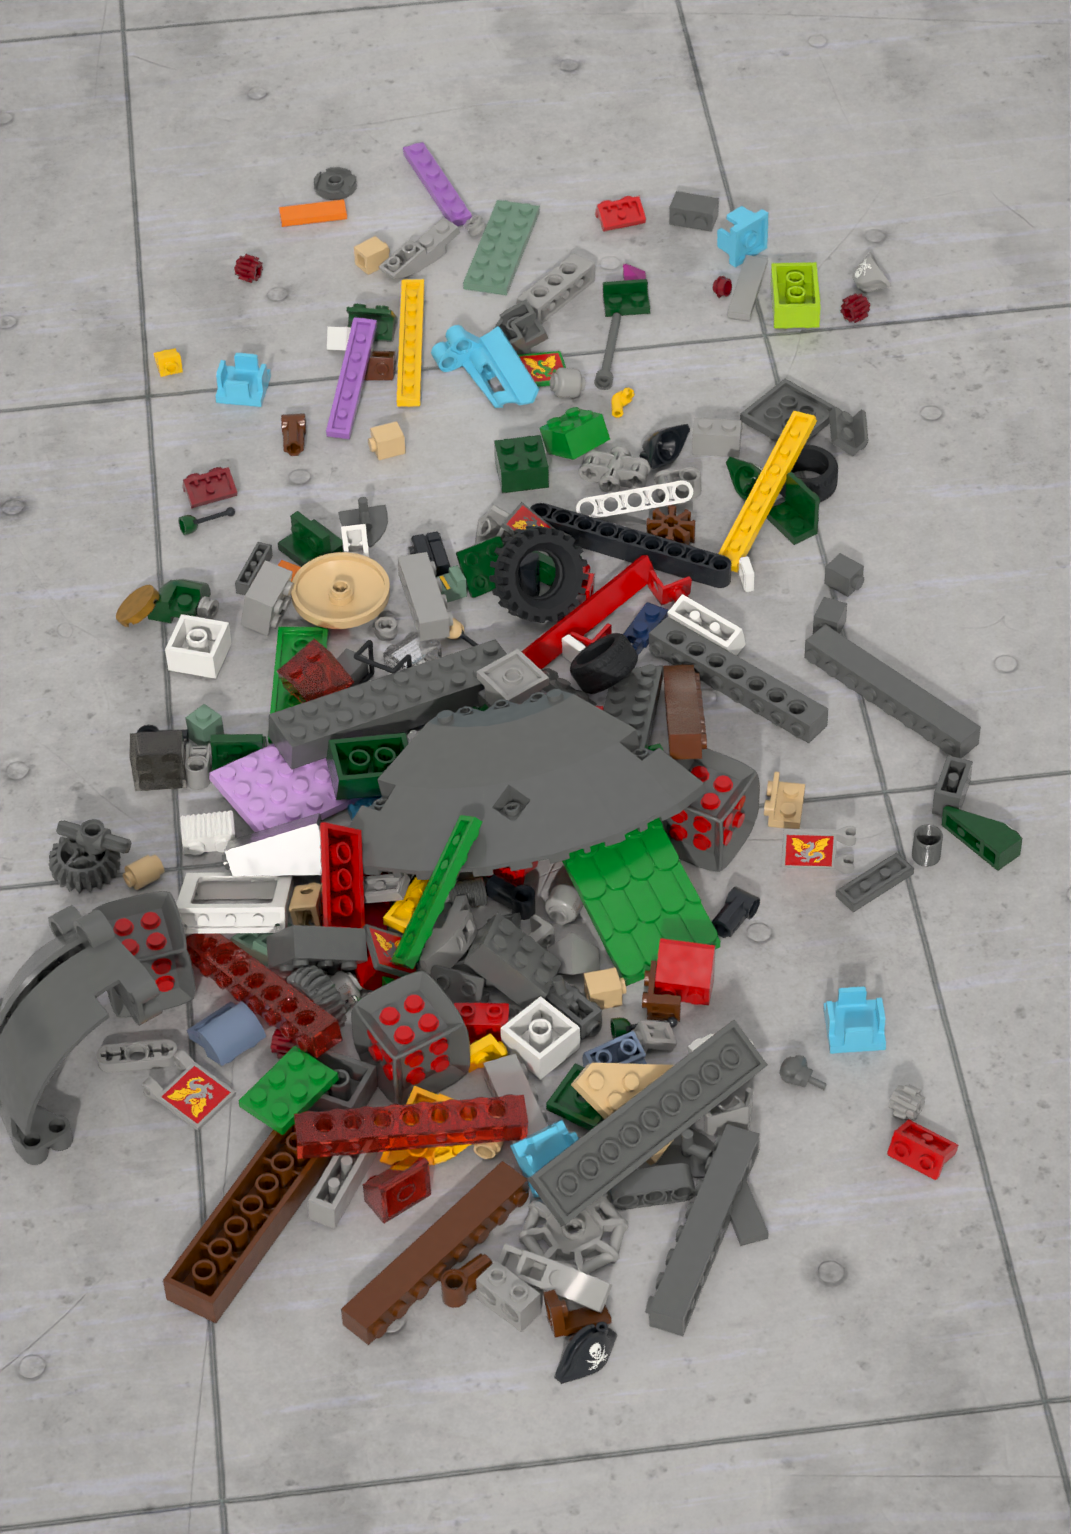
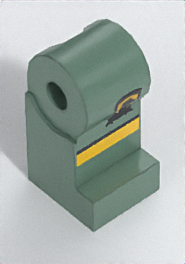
(453, 584)

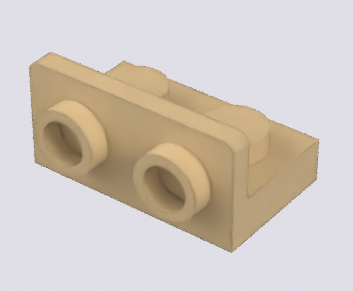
(785, 803)

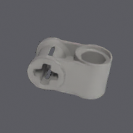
(687, 474)
(198, 765)

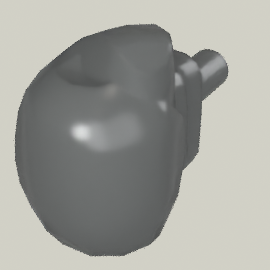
(795, 1072)

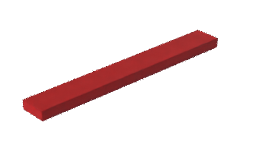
(591, 611)

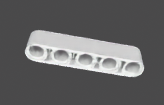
(645, 495)

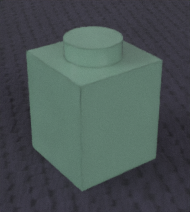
(202, 724)

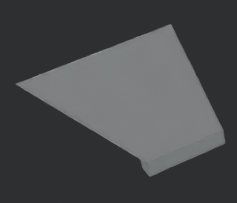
(489, 525)
(575, 954)
(735, 1114)

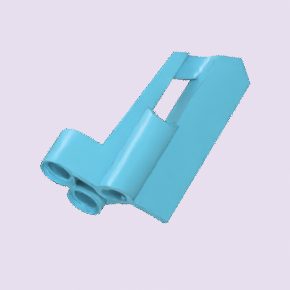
(485, 359)

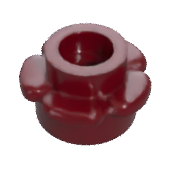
(722, 286)

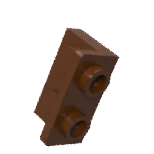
(380, 365)

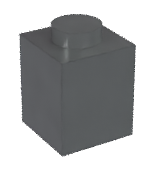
(844, 575)
(830, 613)
(355, 668)

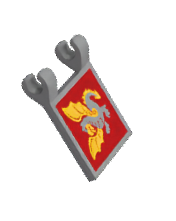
(817, 848)
(193, 1095)

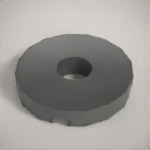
(344, 187)

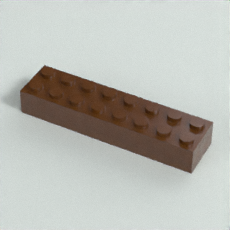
(243, 1227)

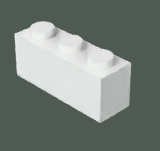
(708, 624)

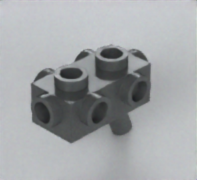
(575, 1007)

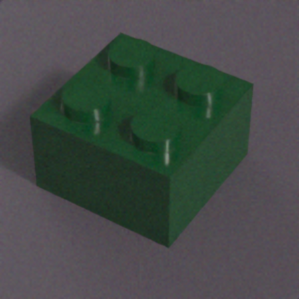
(521, 464)

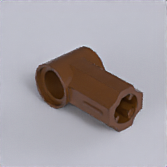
(293, 433)
(464, 1280)

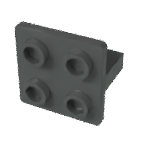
(459, 985)

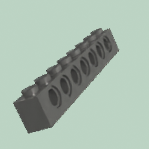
(739, 680)

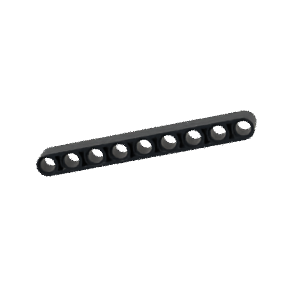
(631, 544)

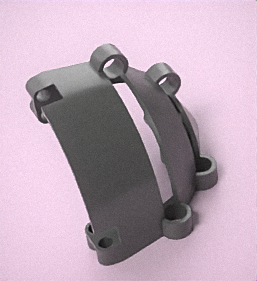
(52, 1011)

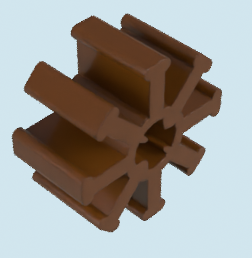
(672, 527)

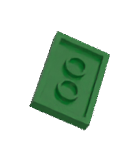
(288, 1089)

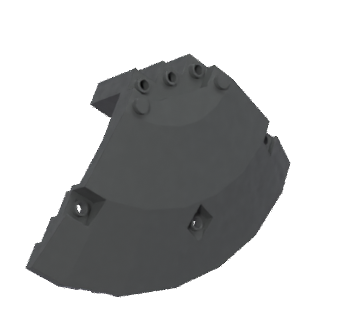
(534, 773)

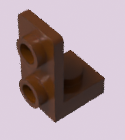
(659, 1006)
(568, 1322)

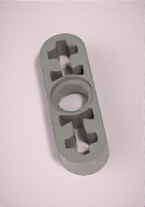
(147, 1062)

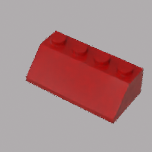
(341, 876)

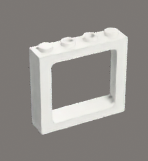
(235, 917)

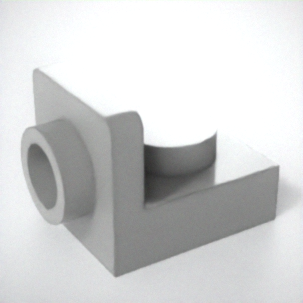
(542, 931)
(655, 1035)

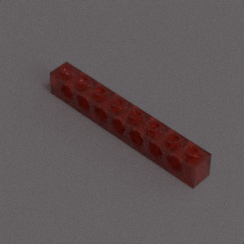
(264, 992)
(401, 1136)

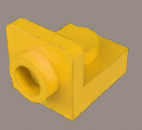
(168, 362)
(485, 1051)

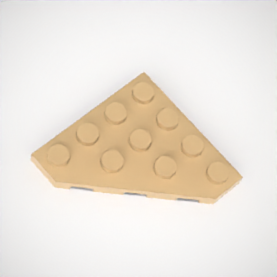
(613, 1084)

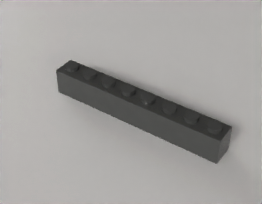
(892, 692)
(703, 1230)

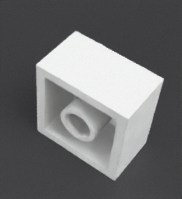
(198, 646)
(541, 1037)

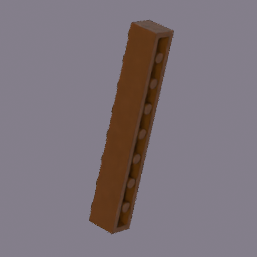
(684, 712)
(434, 1253)

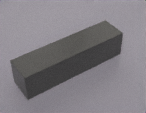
(251, 568)

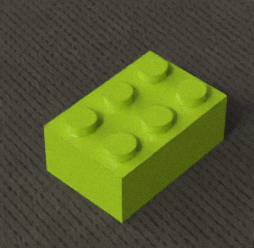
(795, 295)

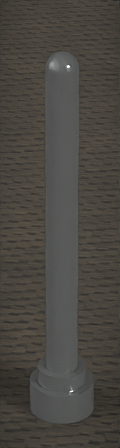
(604, 377)

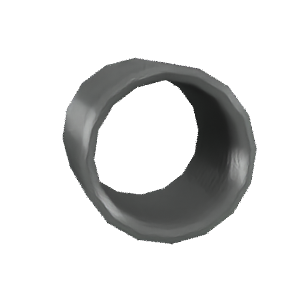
(927, 845)
(473, 889)

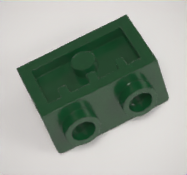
(626, 297)

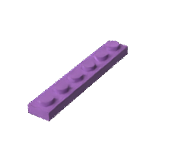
(436, 183)
(351, 378)

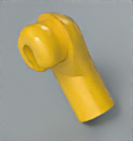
(620, 400)

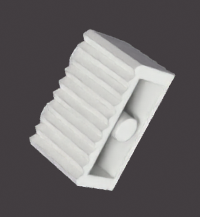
(207, 832)

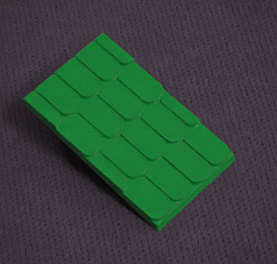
(638, 896)

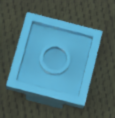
(746, 237)
(242, 383)
(855, 1022)
(541, 1148)

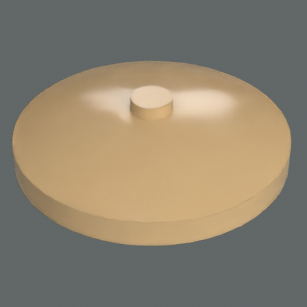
(340, 590)

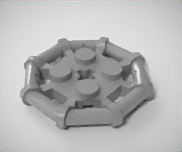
(576, 1245)

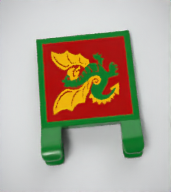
(542, 365)

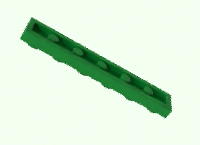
(436, 892)

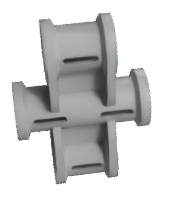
(610, 468)

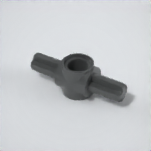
(93, 836)

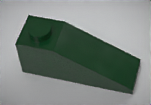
(984, 836)

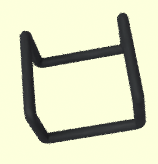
(369, 644)

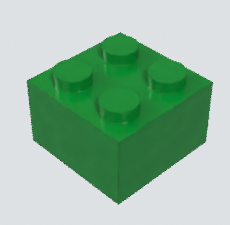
(574, 433)

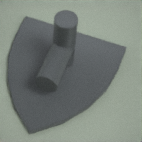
(373, 517)
(689, 1148)

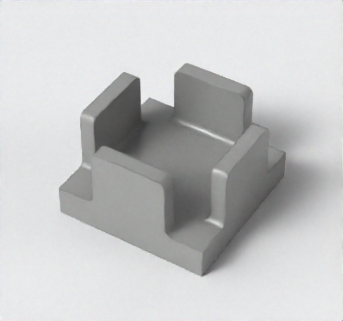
(512, 678)

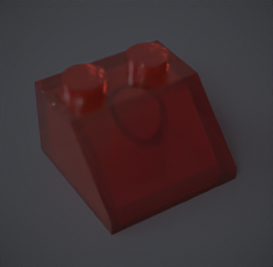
(313, 673)
(398, 1187)

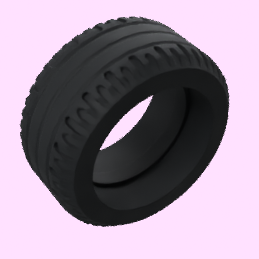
(822, 462)
(603, 663)

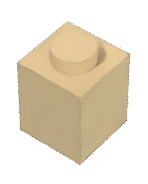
(371, 254)
(387, 440)
(604, 988)

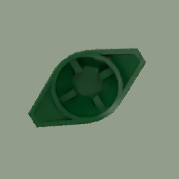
(743, 475)

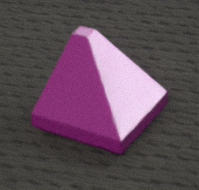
(632, 273)

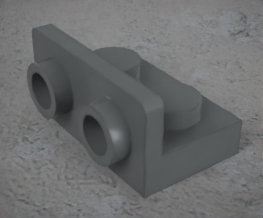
(847, 431)

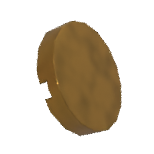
(137, 605)

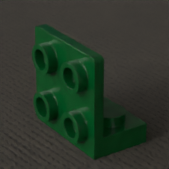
(799, 514)

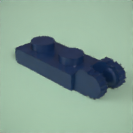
(643, 624)

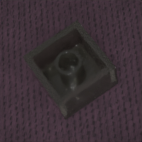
(158, 760)

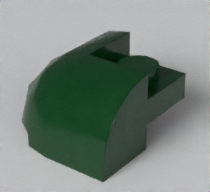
(178, 598)

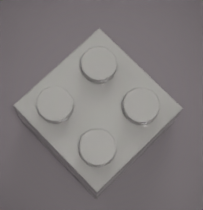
(267, 598)

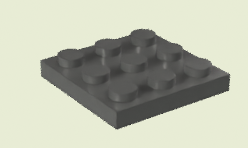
(775, 407)

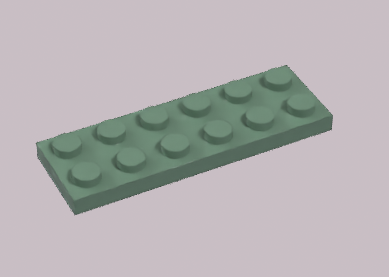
(501, 247)

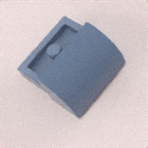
(227, 1032)
(623, 1049)

